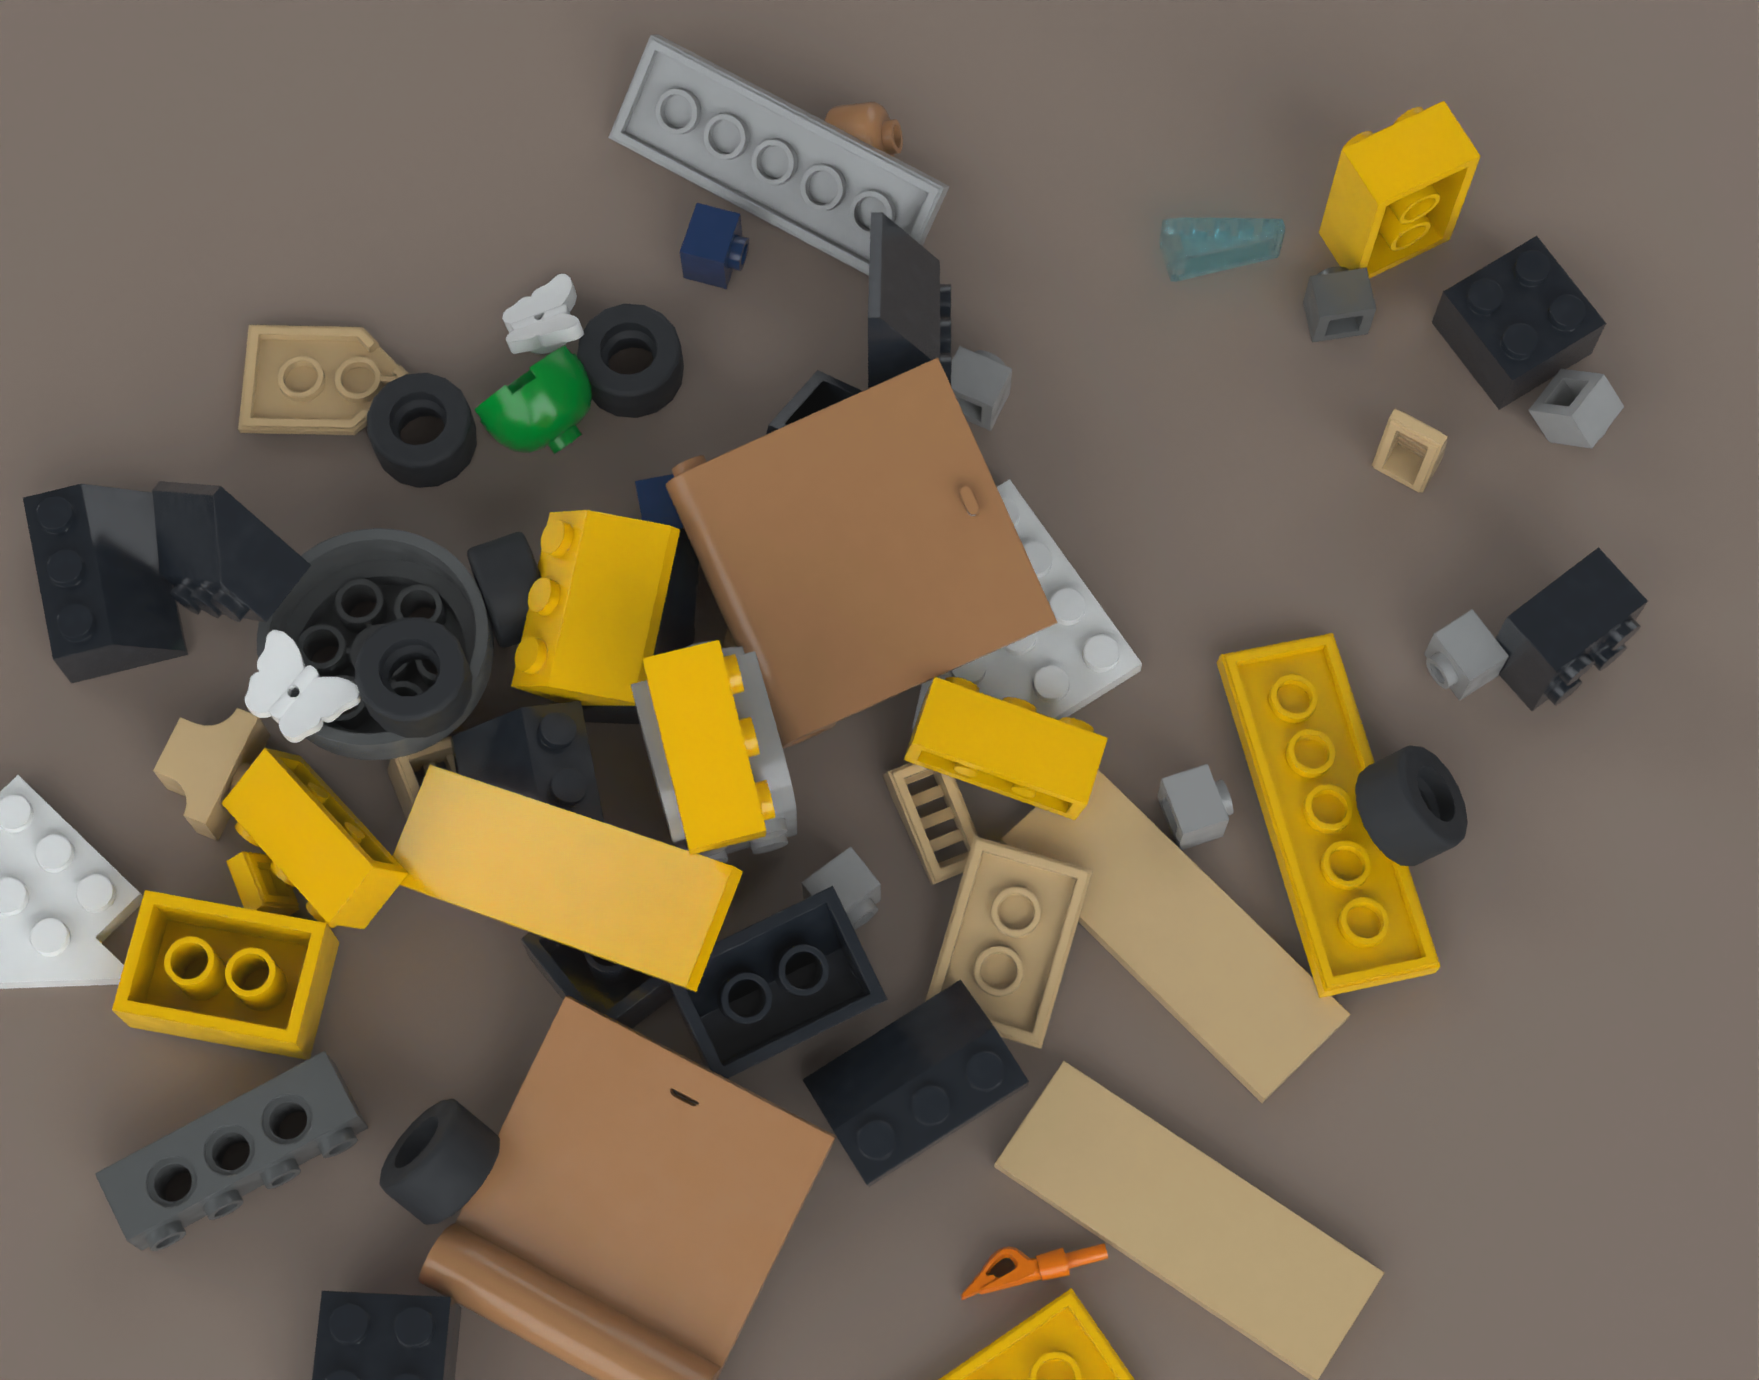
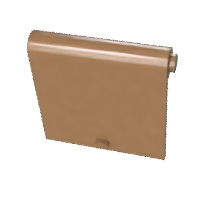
(853, 551)
(624, 1214)

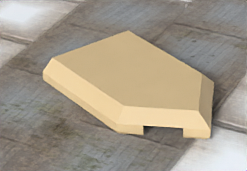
(311, 379)

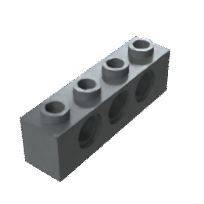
(139, 1181)

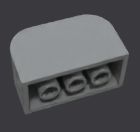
(767, 766)

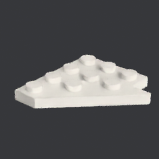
(1066, 662)
(55, 898)

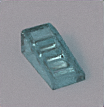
(1217, 244)

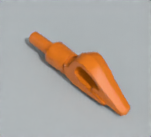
(1027, 1269)

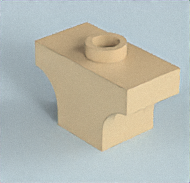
(207, 765)

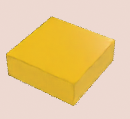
(259, 886)

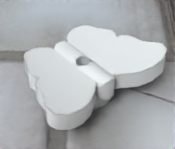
(544, 319)
(283, 673)

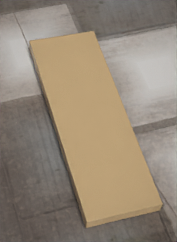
(1186, 939)
(1189, 1221)

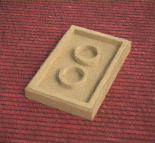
(1012, 936)

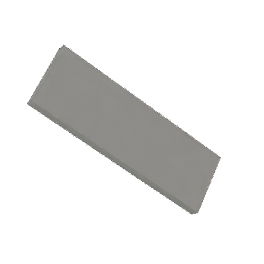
(769, 155)

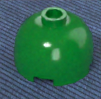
(540, 405)

